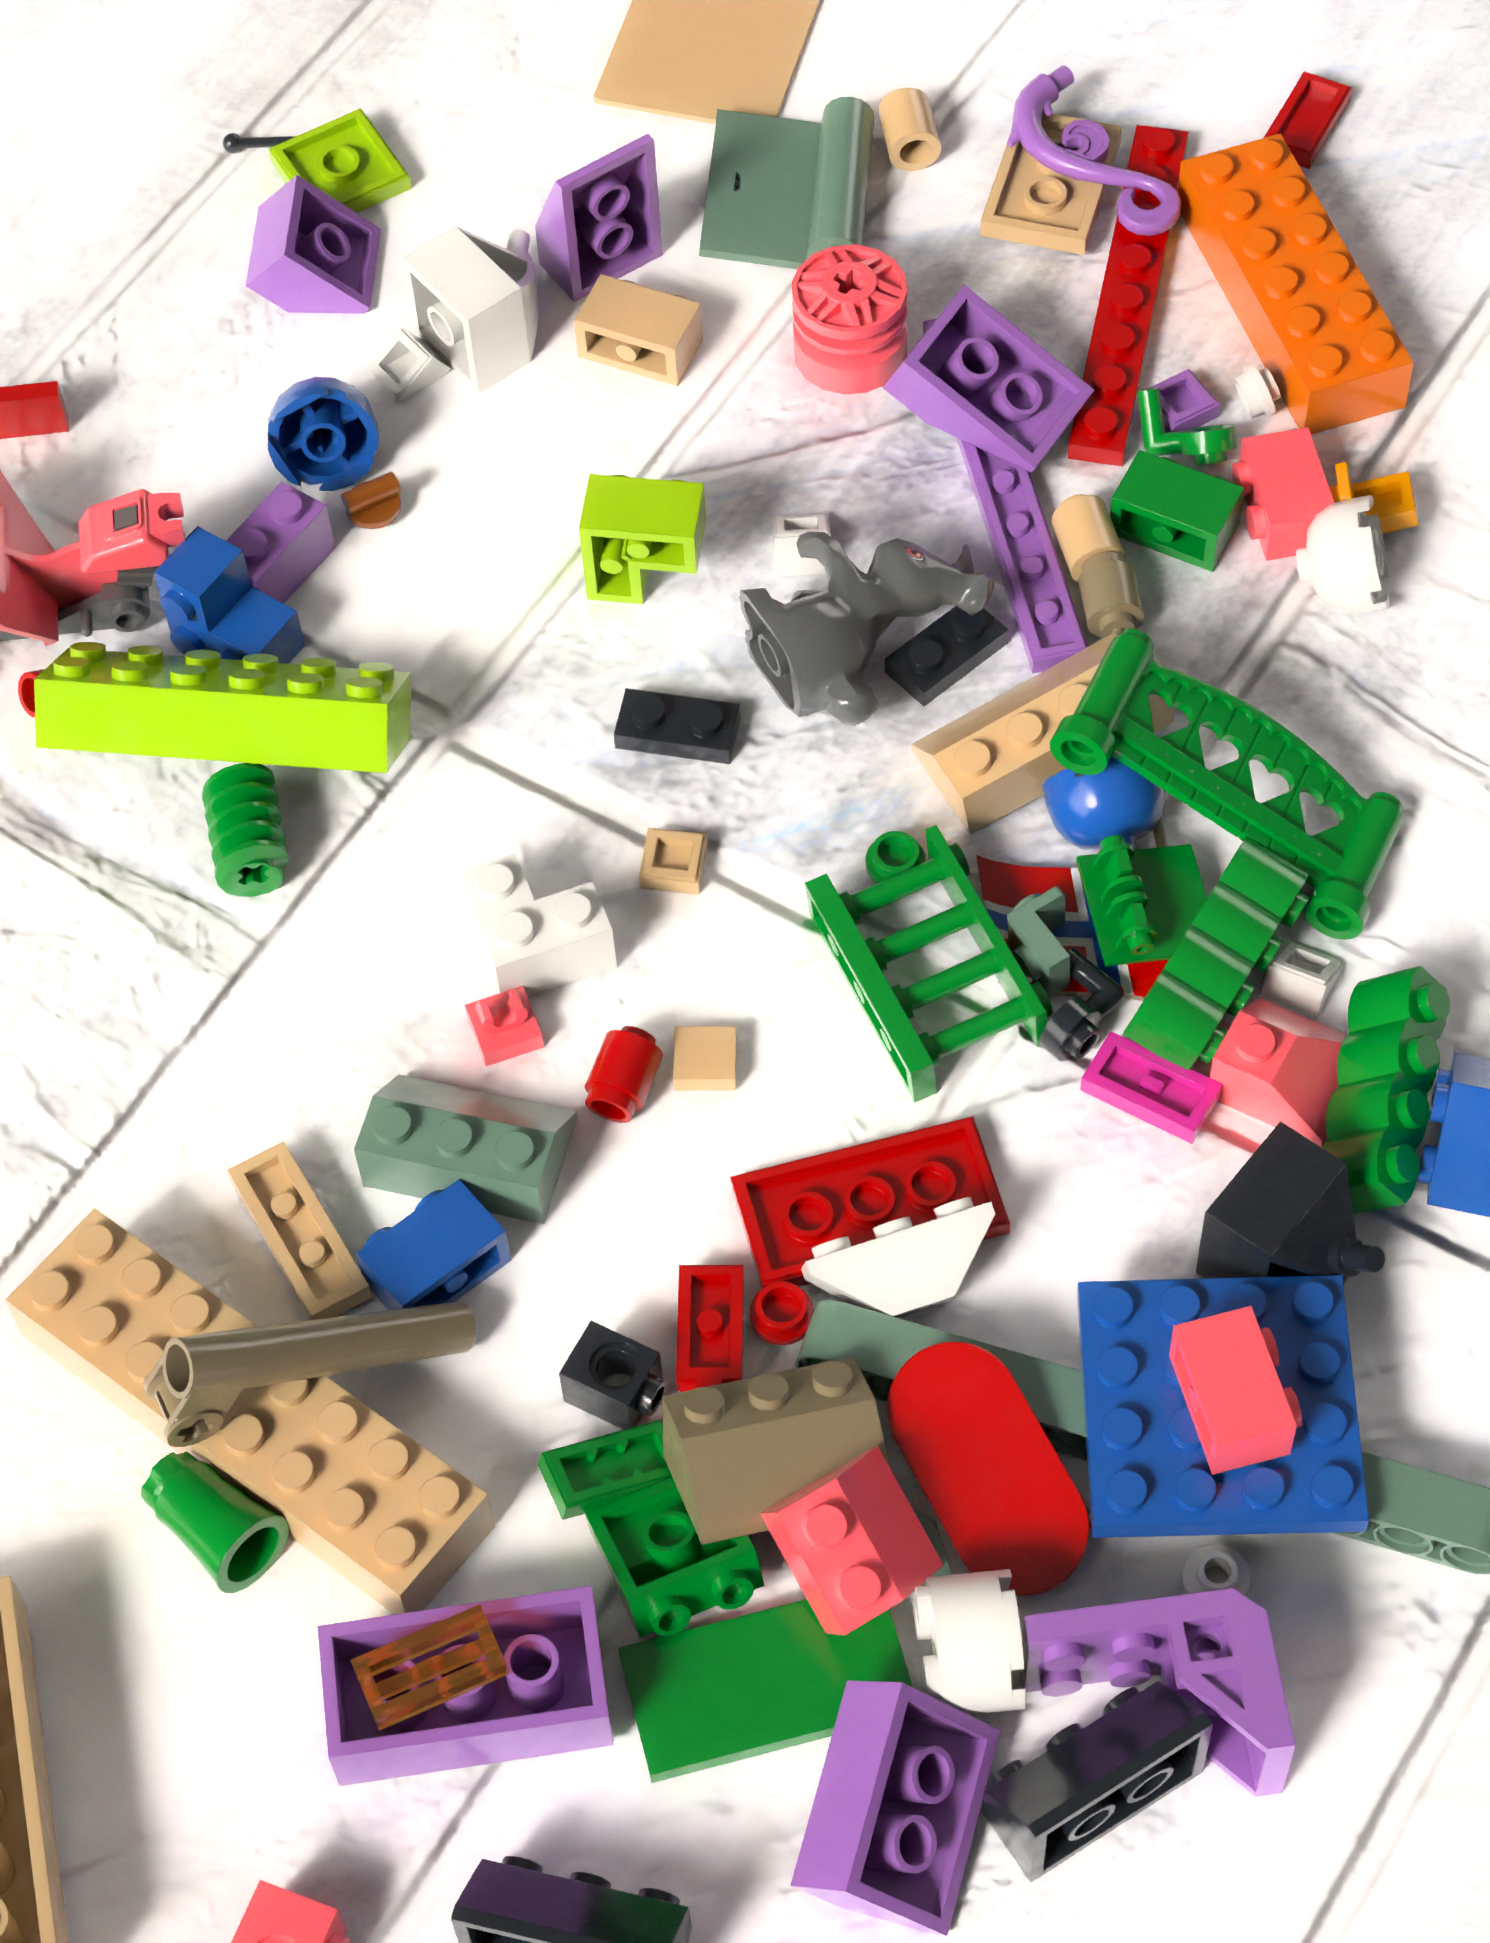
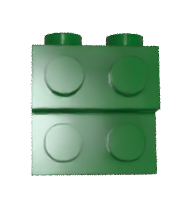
(663, 1566)

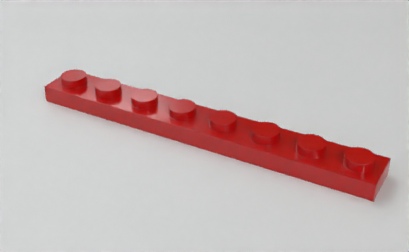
(1125, 310)

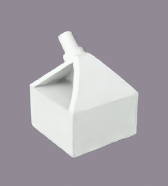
(475, 303)

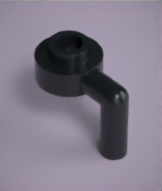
(1075, 1024)

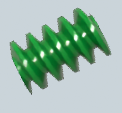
(245, 829)

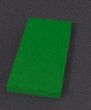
(749, 1685)

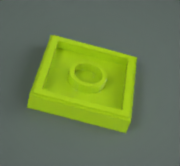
(344, 161)

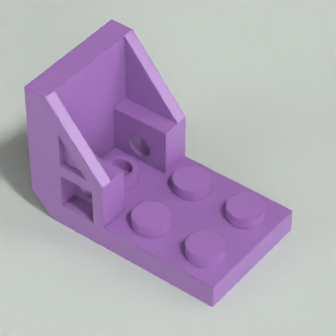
(1203, 1646)

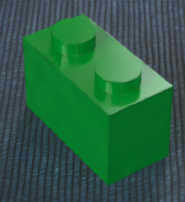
(1176, 510)

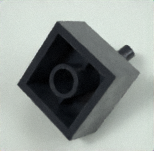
(1285, 1217)

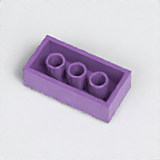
(543, 1707)

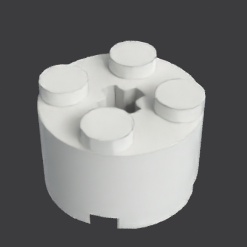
(972, 1641)

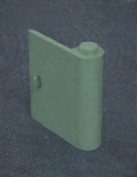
(797, 184)

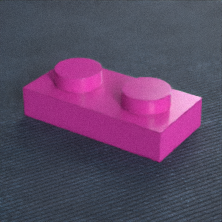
(1151, 1087)

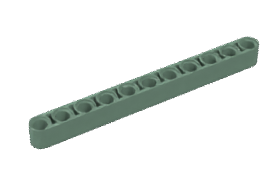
(1407, 1505)

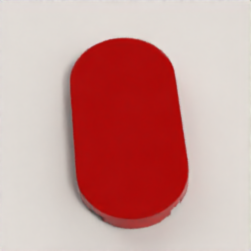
(988, 1466)

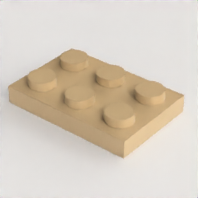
(1039, 205)

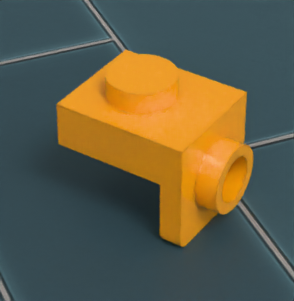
(1391, 495)

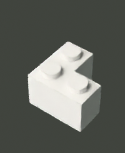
(537, 940)

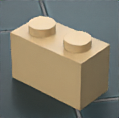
(639, 329)

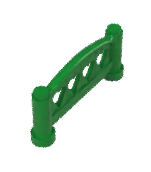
(1118, 724)

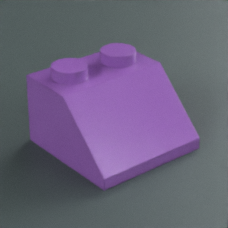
(312, 252)

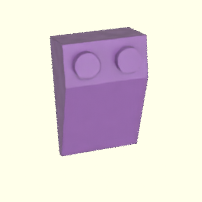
(602, 219)
(988, 383)

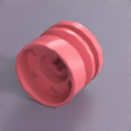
(849, 318)

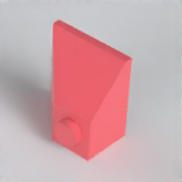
(1279, 1068)

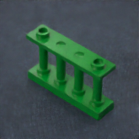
(892, 1007)

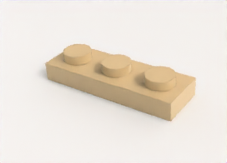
(299, 1233)

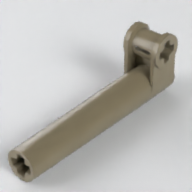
(207, 1371)

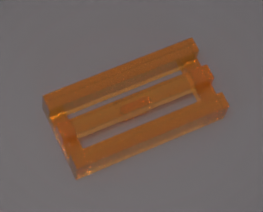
(438, 1691)

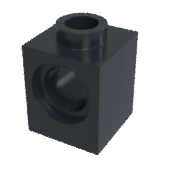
(605, 1353)

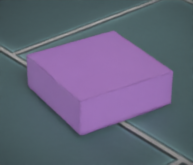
(1186, 402)

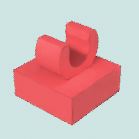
(504, 1026)

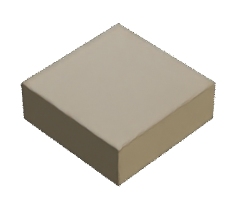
(673, 861)
(704, 1058)

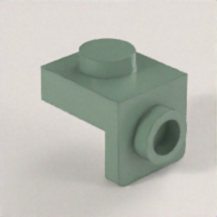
(1034, 945)

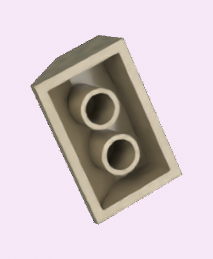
(764, 1439)

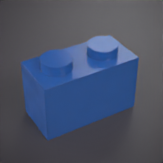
(434, 1251)

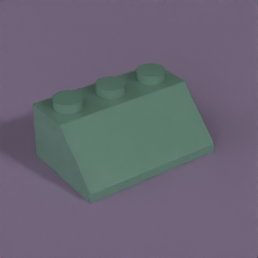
(433, 1133)

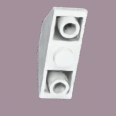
(905, 1264)

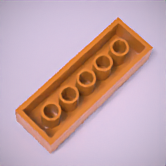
(1294, 285)

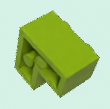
(638, 528)

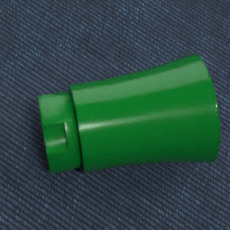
(215, 1520)

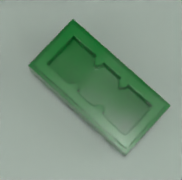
(604, 1468)

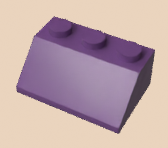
(896, 1806)

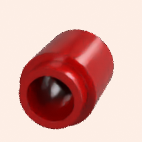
(622, 1074)

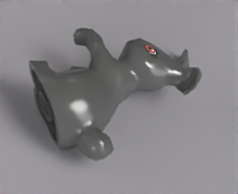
(824, 639)

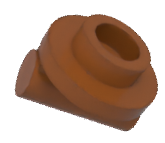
(373, 502)

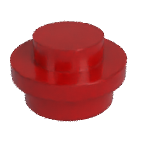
(781, 1313)

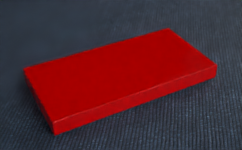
(859, 1188)

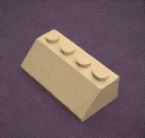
(1002, 749)

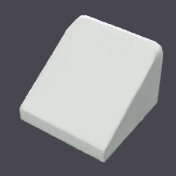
(407, 365)
(785, 535)
(1301, 985)

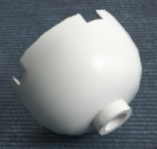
(1346, 557)

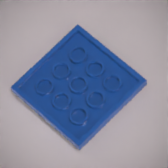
(1140, 1436)

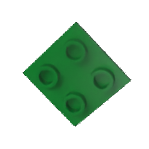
(1140, 898)

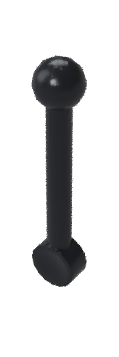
(234, 143)

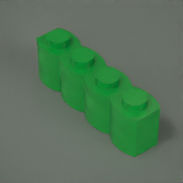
(1217, 955)
(1383, 1083)

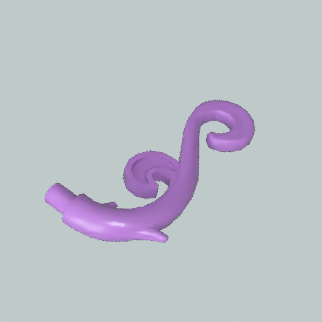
(1087, 161)

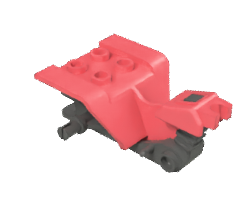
(88, 583)

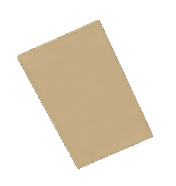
(706, 56)

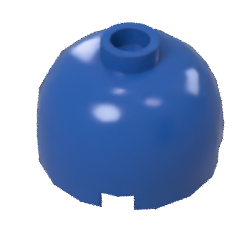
(322, 433)
(1103, 805)

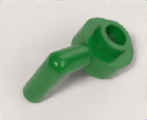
(1205, 443)

